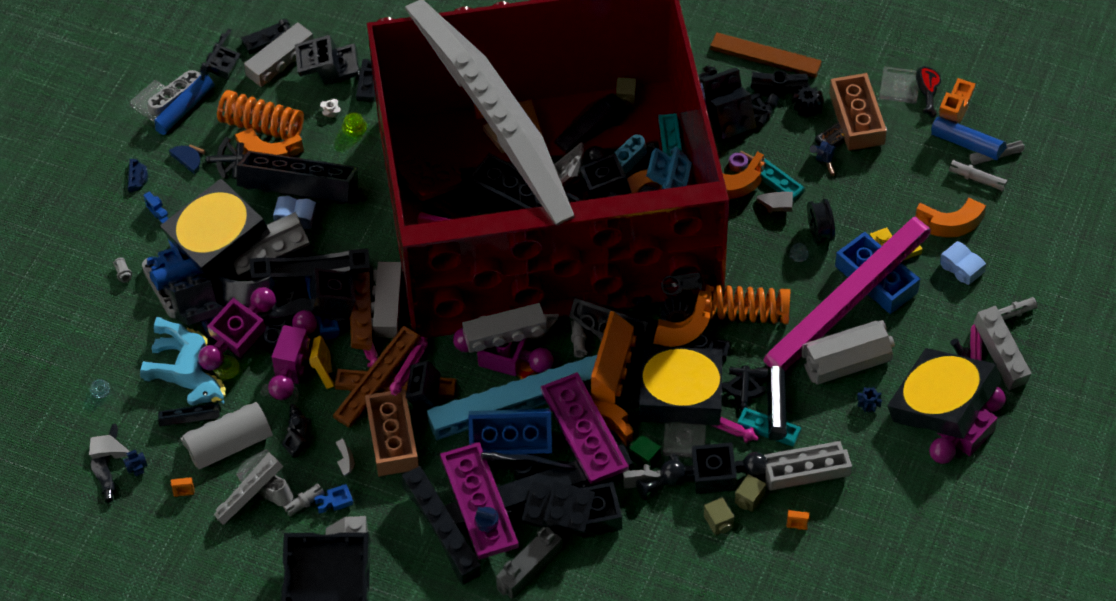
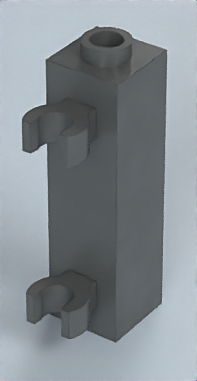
(529, 562)

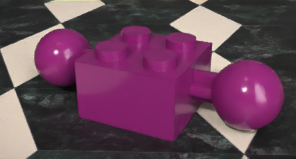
(236, 328)
(291, 354)
(508, 356)
(943, 449)

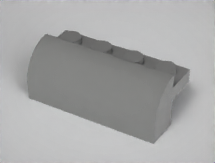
(285, 238)
(227, 435)
(807, 465)

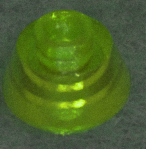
(354, 125)
(228, 369)

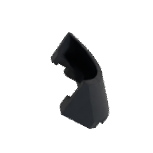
(240, 290)

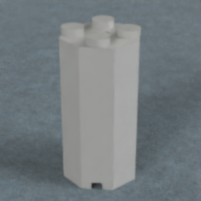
(847, 352)

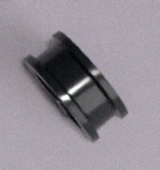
(821, 220)

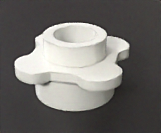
(330, 108)

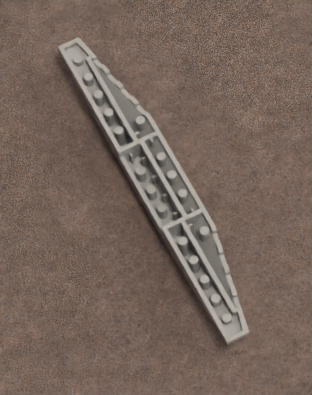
(499, 108)

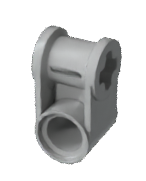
(277, 491)

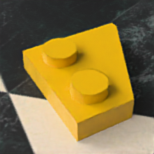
(321, 361)

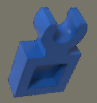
(155, 207)
(165, 258)
(337, 498)

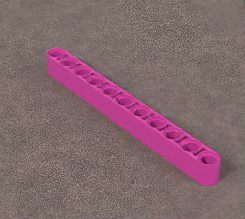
(848, 293)

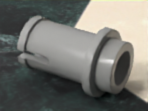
(124, 274)

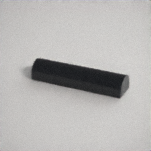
(776, 404)

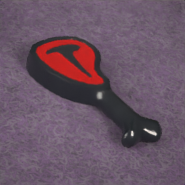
(927, 82)

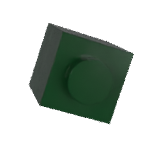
(644, 452)

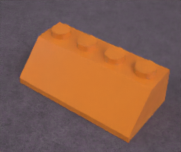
(612, 359)

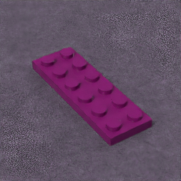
(584, 428)
(476, 488)

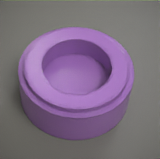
(738, 162)

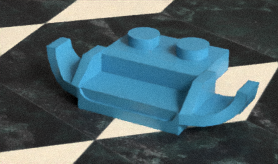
(669, 170)

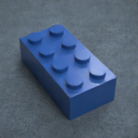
(893, 289)
(511, 431)

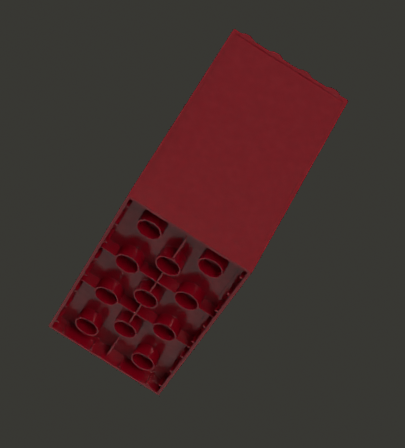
(562, 60)

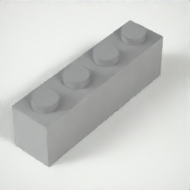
(276, 55)
(387, 299)
(504, 327)
(1002, 347)

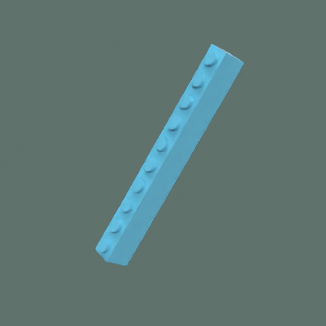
(515, 395)

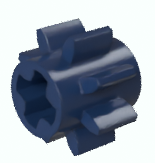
(869, 399)
(135, 463)

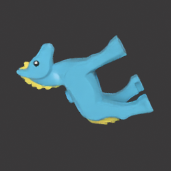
(187, 369)

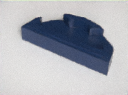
(187, 156)
(137, 175)

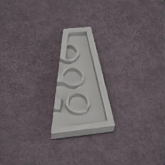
(248, 488)

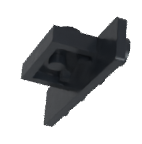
(221, 59)

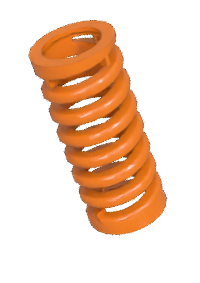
(259, 112)
(743, 304)

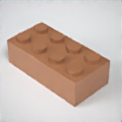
(857, 111)
(391, 433)

